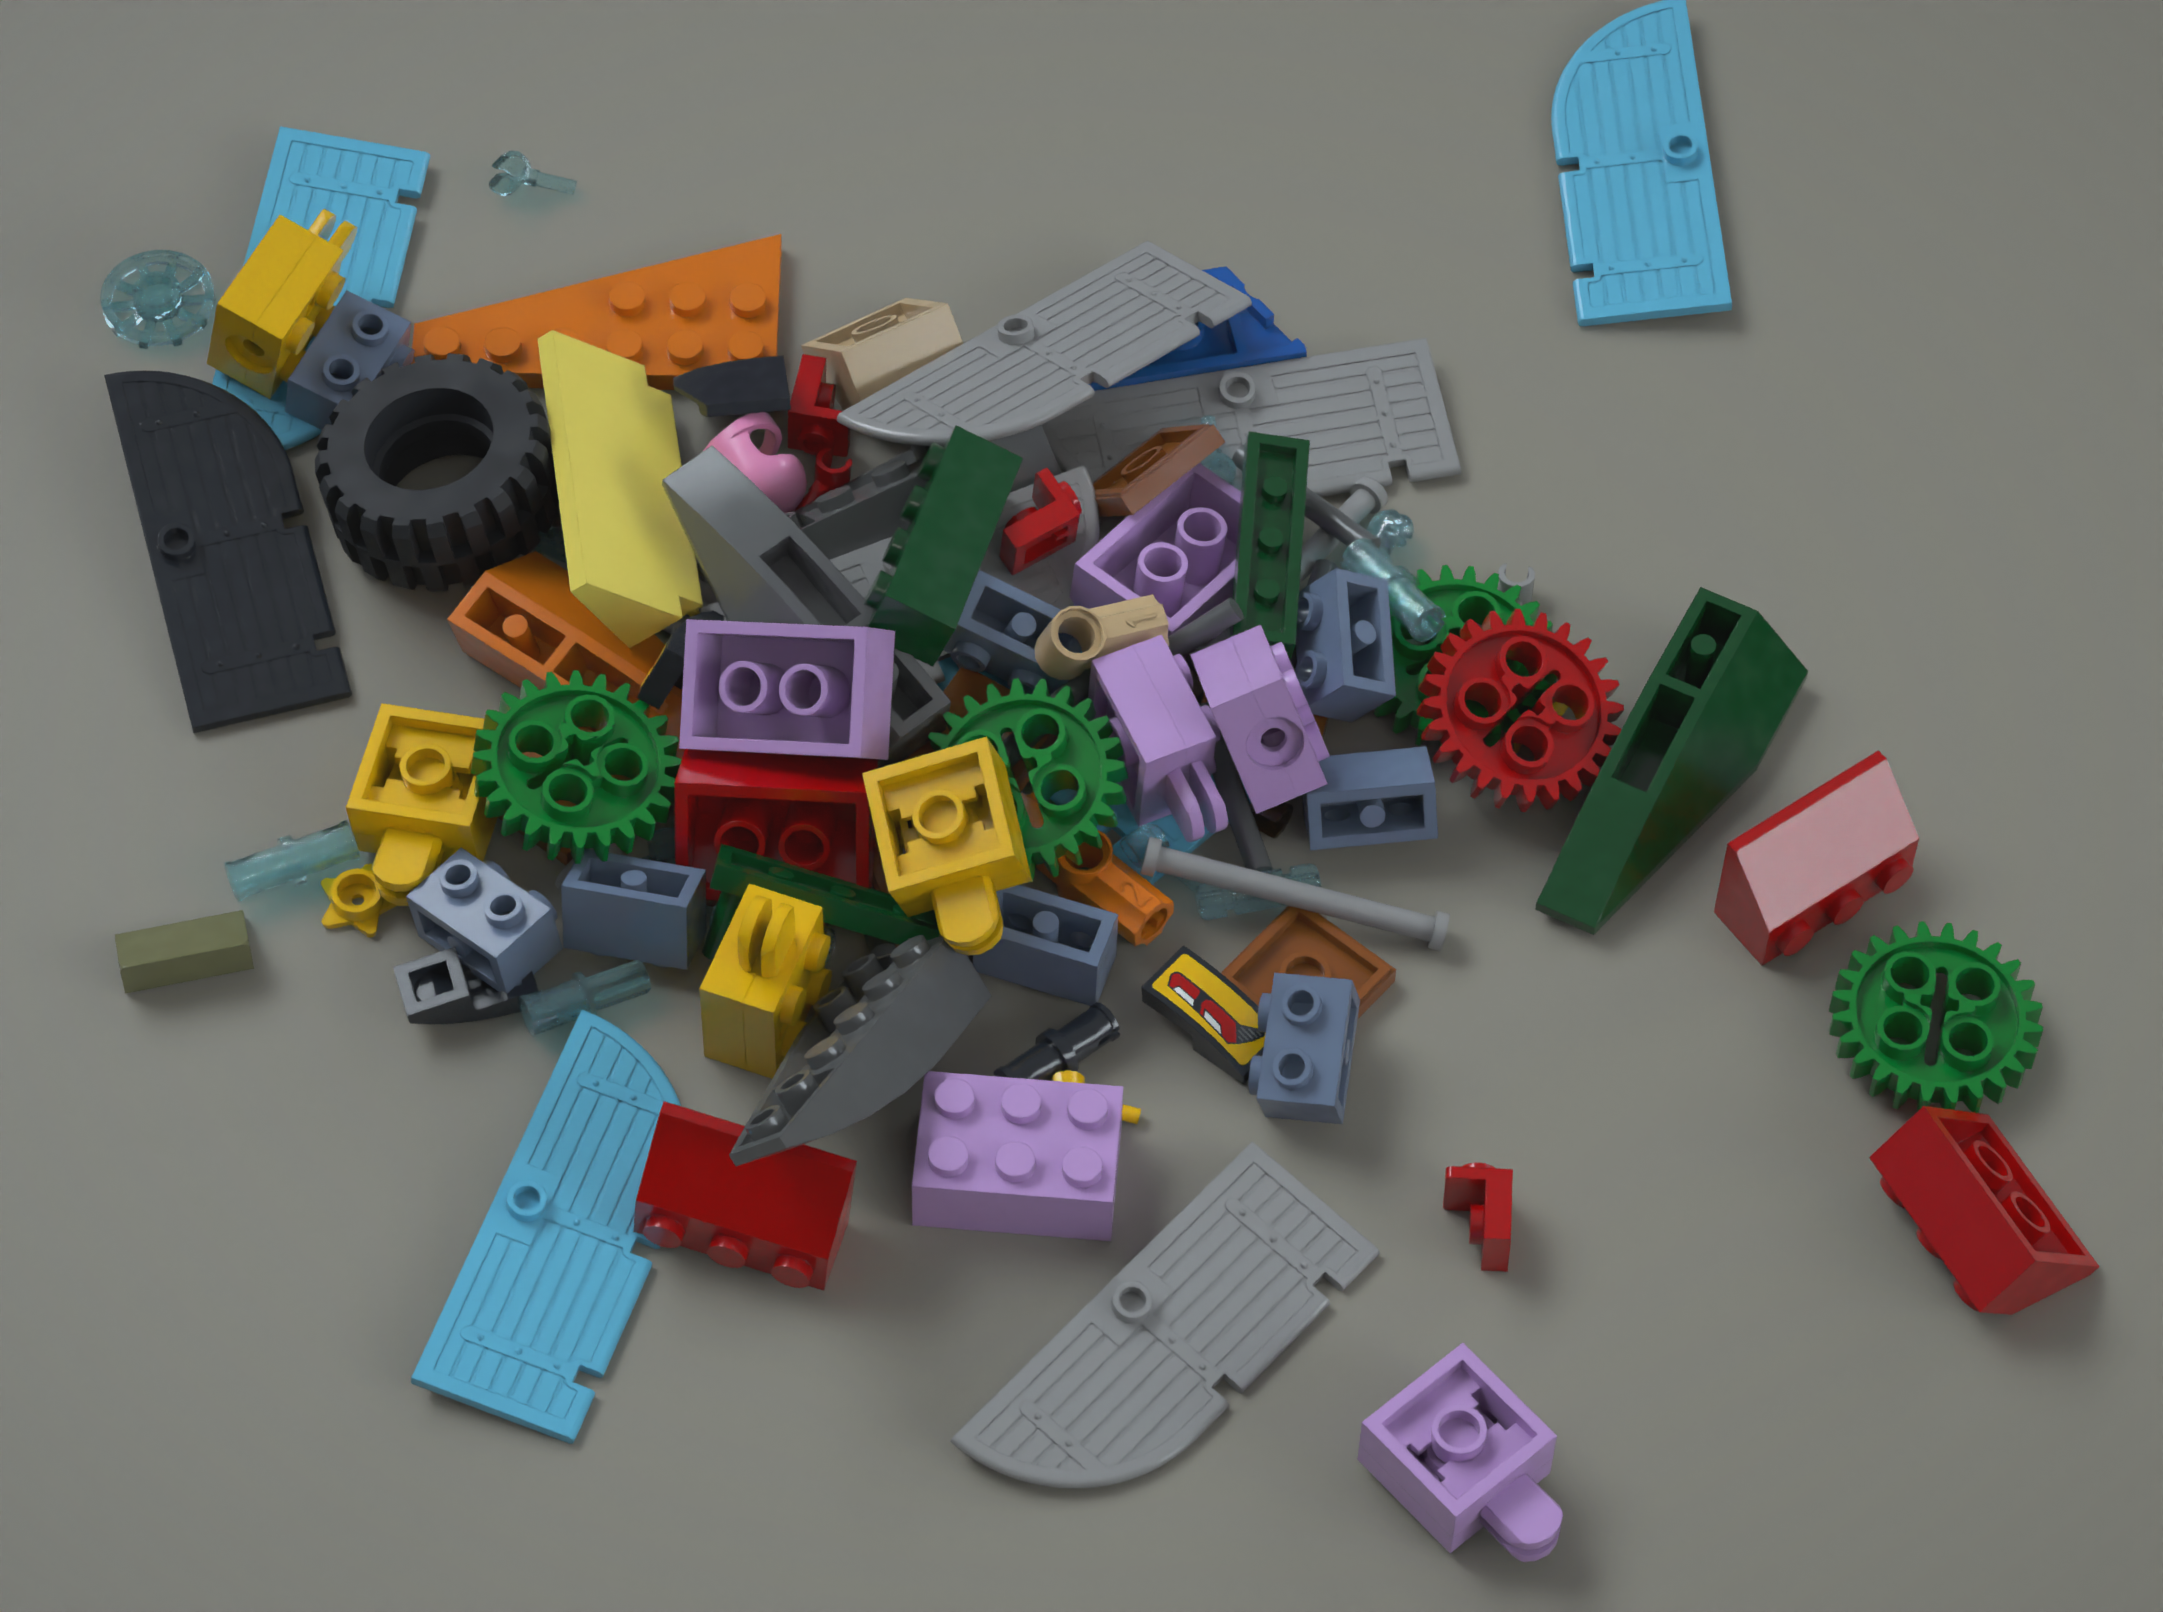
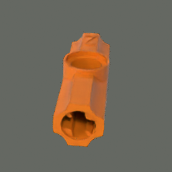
(1108, 886)

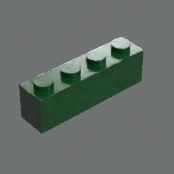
(943, 544)

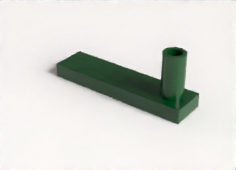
(1271, 536)
(842, 901)

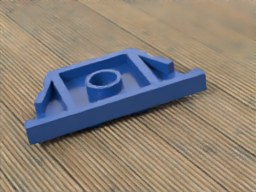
(1236, 343)

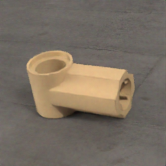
(1099, 633)

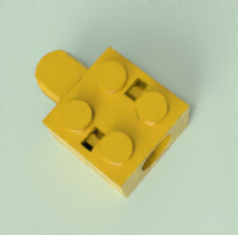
(279, 301)
(417, 797)
(958, 838)
(764, 980)

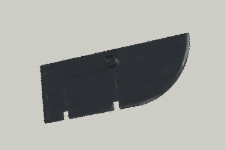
(229, 576)

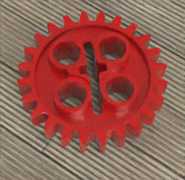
(1477, 671)

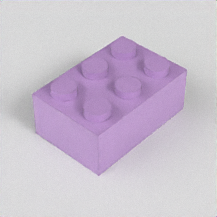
(1170, 548)
(787, 689)
(1017, 1156)

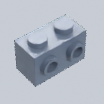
(349, 347)
(1001, 632)
(1345, 645)
(1372, 800)
(634, 909)
(487, 918)
(1052, 945)
(1305, 1048)

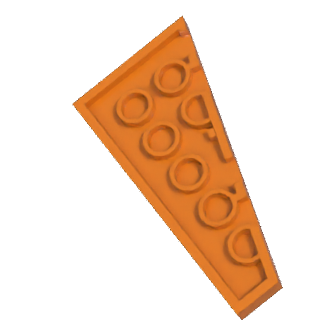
(659, 315)

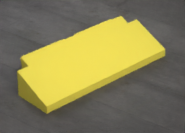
(609, 457)

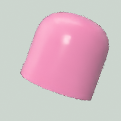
(777, 476)

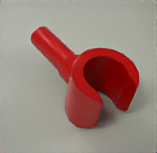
(825, 477)

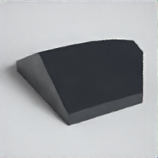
(737, 387)

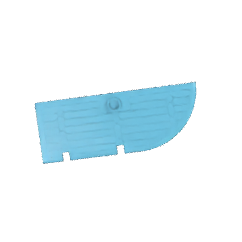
(1644, 182)
(359, 186)
(555, 1252)

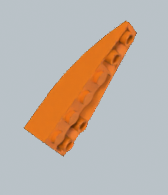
(530, 624)

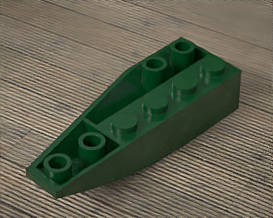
(1677, 757)

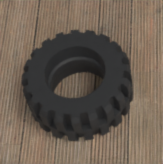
(425, 415)

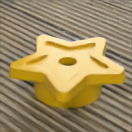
(341, 893)

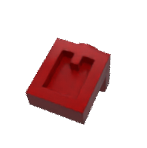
(812, 416)
(1041, 532)
(1488, 1197)

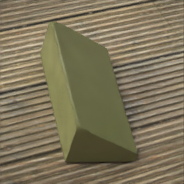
(183, 951)

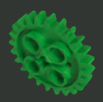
(1460, 601)
(1077, 761)
(575, 766)
(1997, 1029)

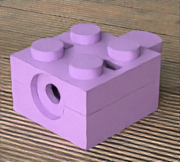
(1262, 717)
(1162, 734)
(1466, 1458)

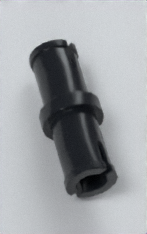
(1064, 1047)

